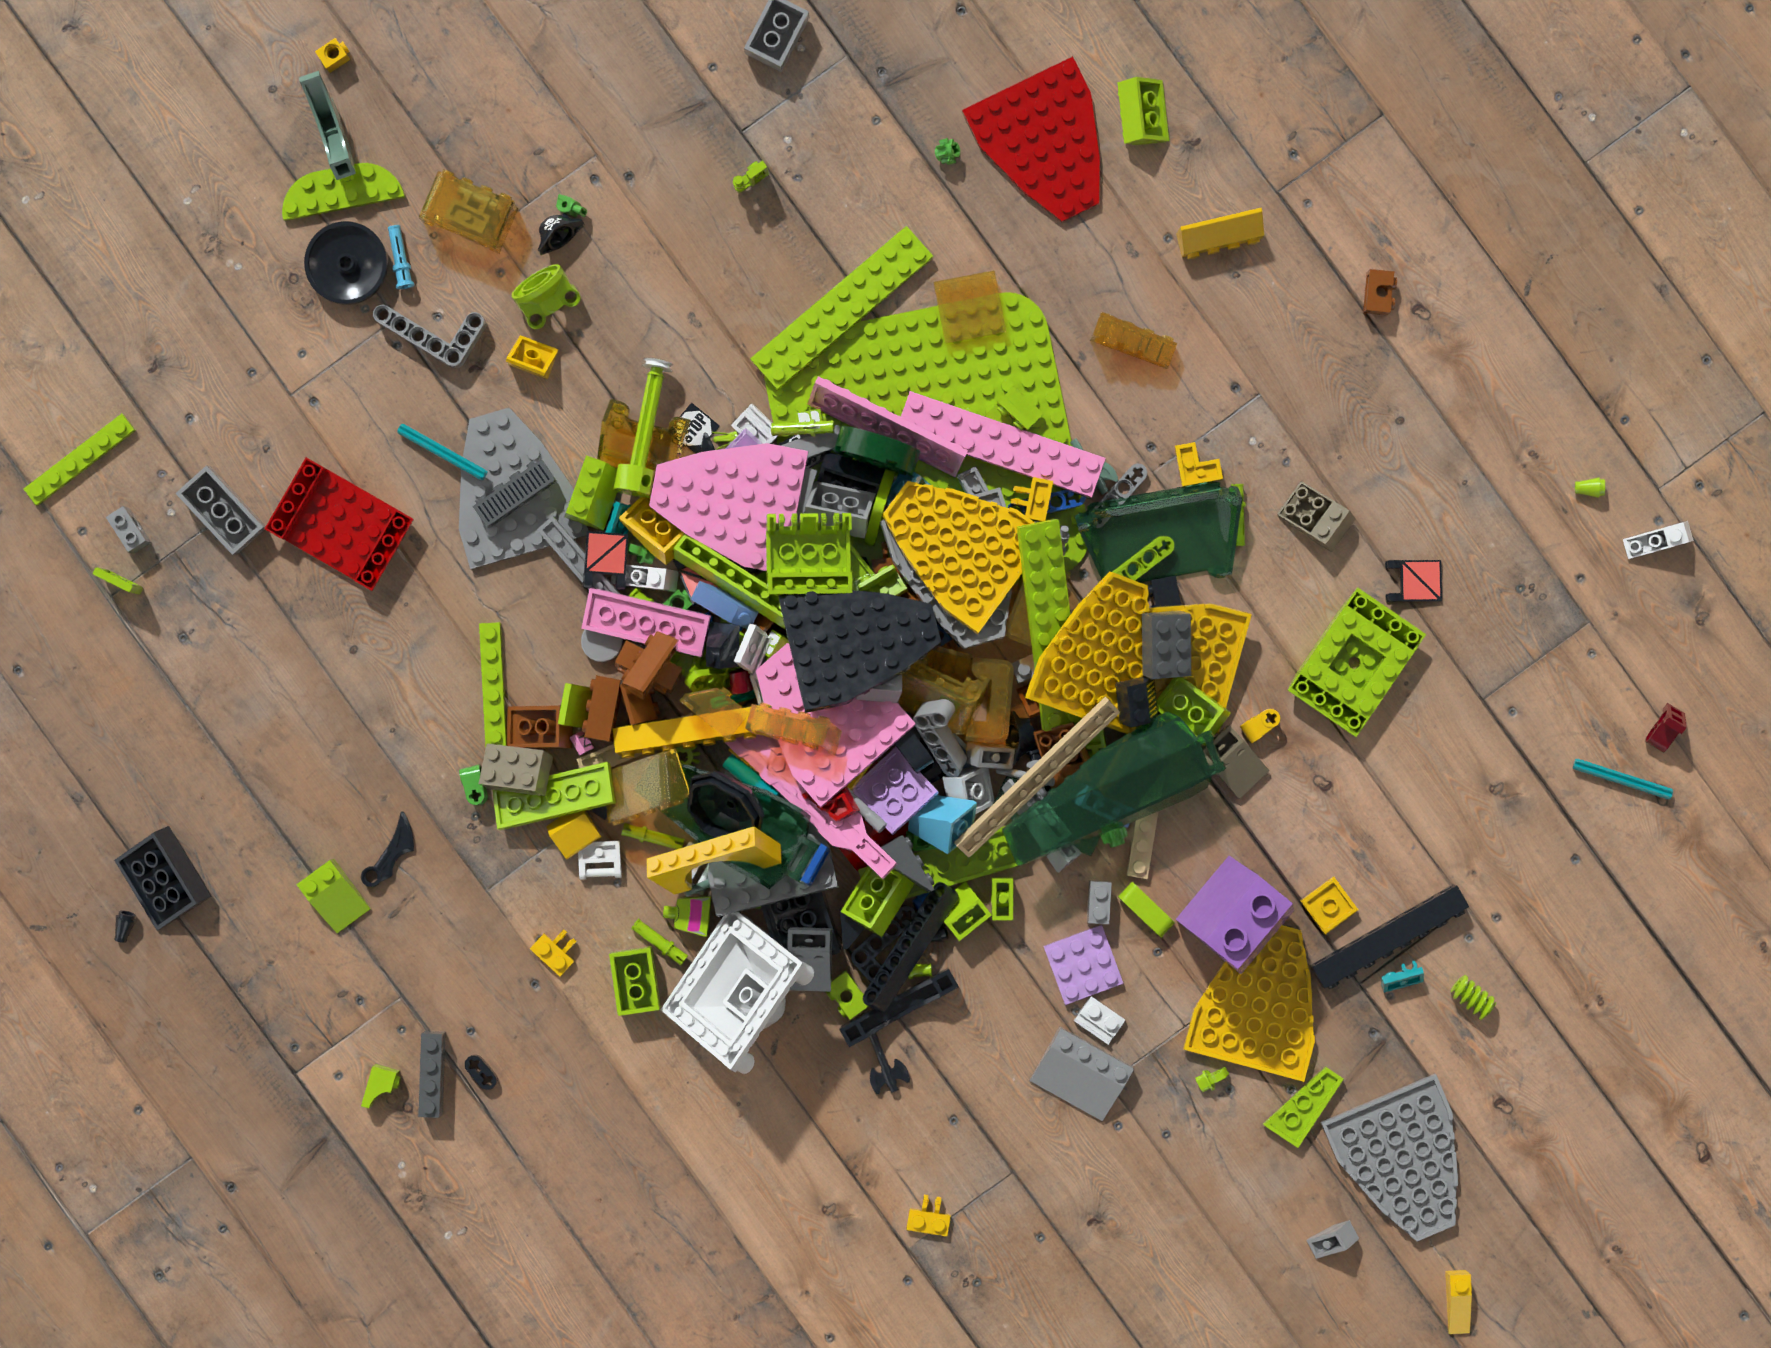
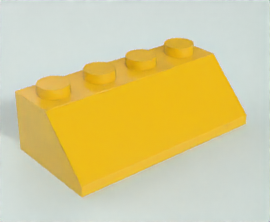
(1220, 233)

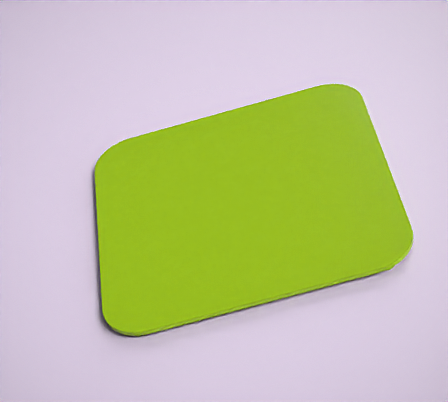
(908, 353)

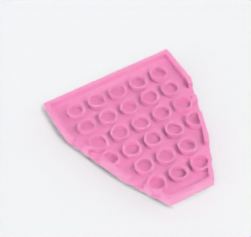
(727, 494)
(866, 729)

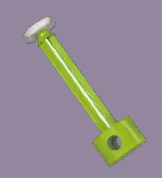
(635, 478)

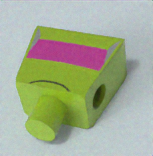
(690, 914)

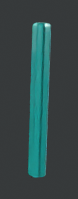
(442, 451)
(1622, 778)

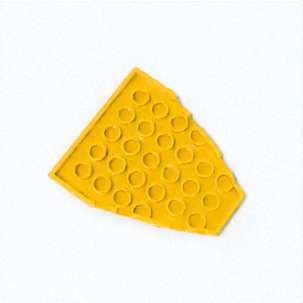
(958, 548)
(1215, 648)
(1094, 650)
(1262, 1014)

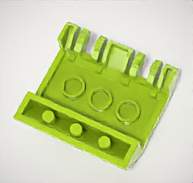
(808, 554)

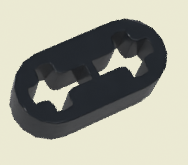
(485, 1068)

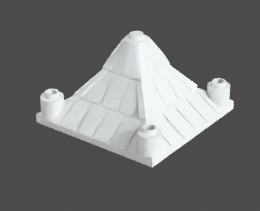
(735, 990)

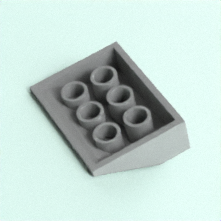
(1081, 1073)

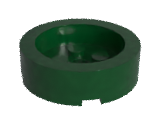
(876, 450)

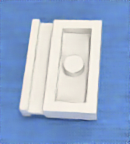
(756, 423)
(752, 649)
(1099, 1020)

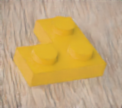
(1193, 471)

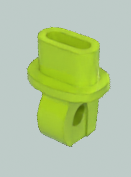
(1207, 1080)

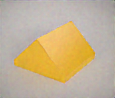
(532, 357)
(573, 833)

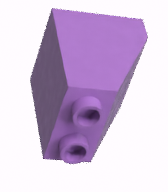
(1236, 914)

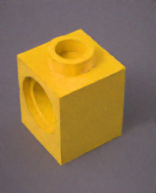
(324, 55)

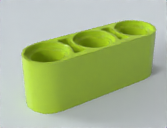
(1146, 909)

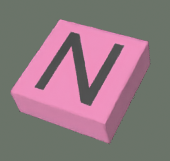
(581, 743)

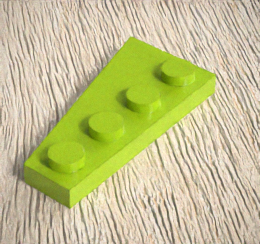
(1302, 1110)

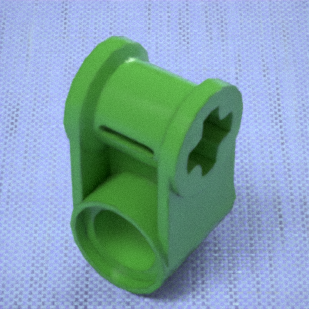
(470, 779)

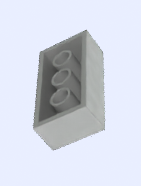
(221, 510)

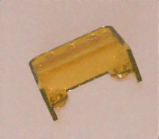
(716, 709)

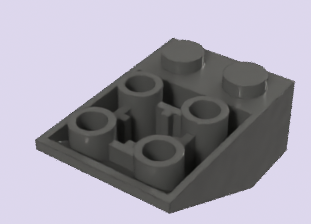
(907, 863)
(815, 949)

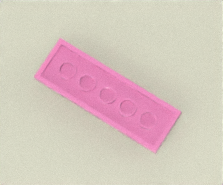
(638, 618)

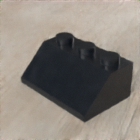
(850, 473)

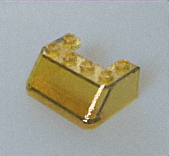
(619, 435)

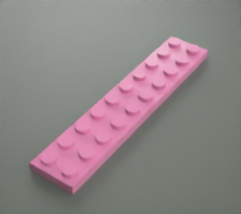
(1007, 445)

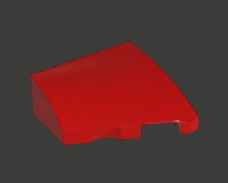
(840, 806)

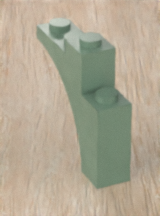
(329, 125)

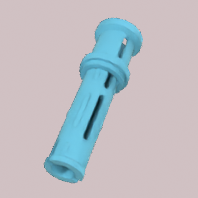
(403, 267)

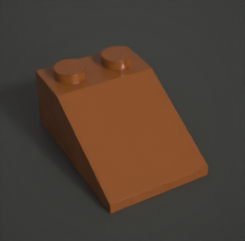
(537, 727)

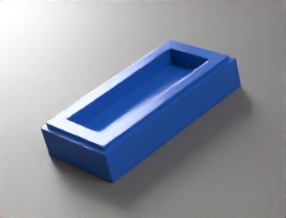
(815, 864)

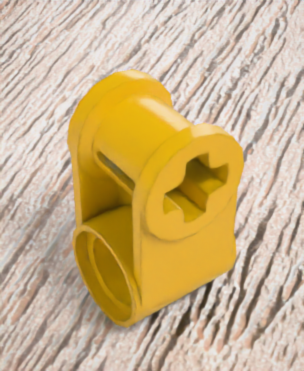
(1258, 727)

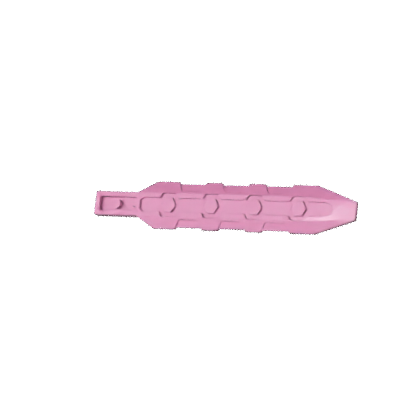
(850, 833)

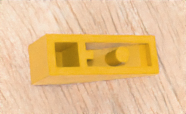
(1458, 1301)

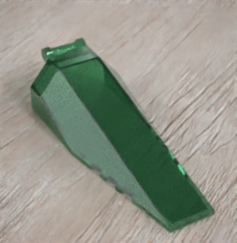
(1117, 786)

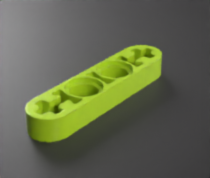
(1138, 558)

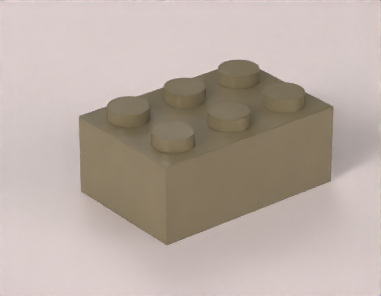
(515, 769)

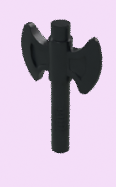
(887, 1075)

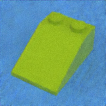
(1193, 706)
(333, 895)

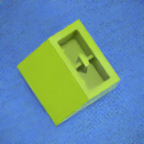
(966, 913)

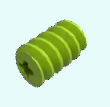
(1473, 996)

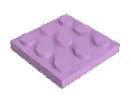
(894, 790)
(1083, 964)

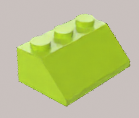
(1143, 111)
(593, 494)
(877, 899)

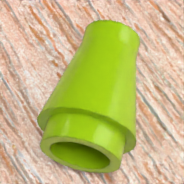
(1591, 487)

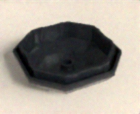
(722, 805)

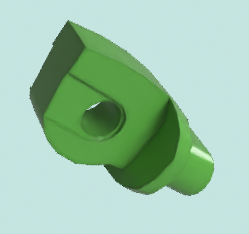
(573, 207)
(642, 553)

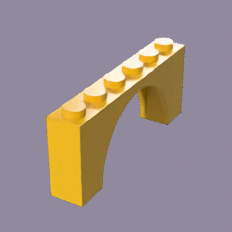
(675, 868)

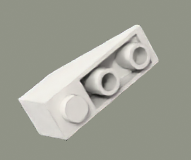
(1658, 540)
(650, 578)

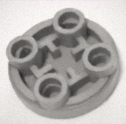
(600, 646)

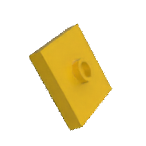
(1329, 905)

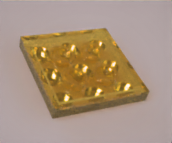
(969, 307)

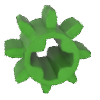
(947, 151)
(1114, 837)

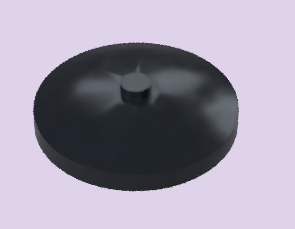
(346, 263)

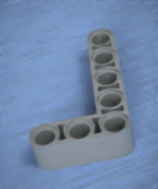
(429, 338)

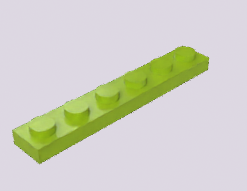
(79, 459)
(493, 683)

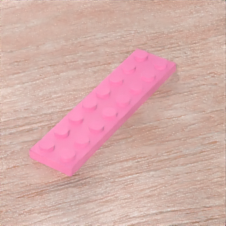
(867, 416)

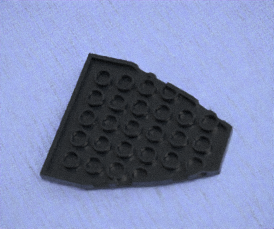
(853, 642)

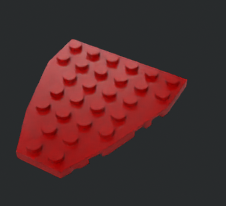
(1044, 138)

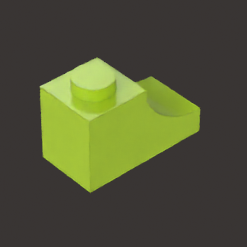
(381, 1080)

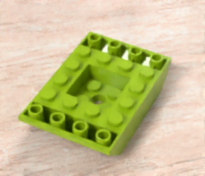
(1380, 643)

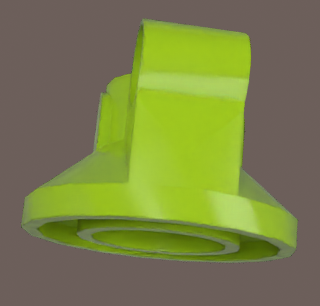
(544, 294)

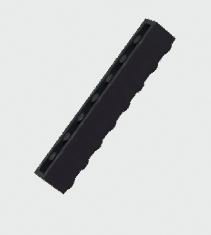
(1389, 936)

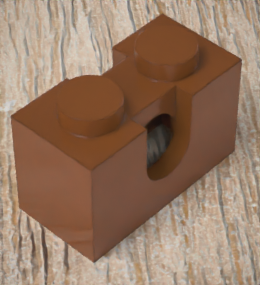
(1372, 302)

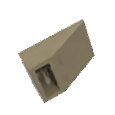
(1316, 516)
(1241, 763)

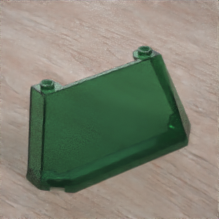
(1196, 517)

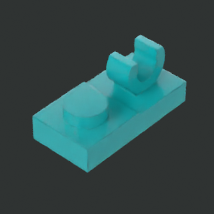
(615, 524)
(1405, 978)

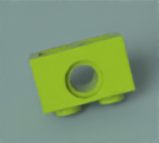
(1002, 898)
(840, 984)

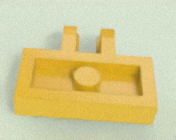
(1038, 498)
(552, 954)
(928, 1221)

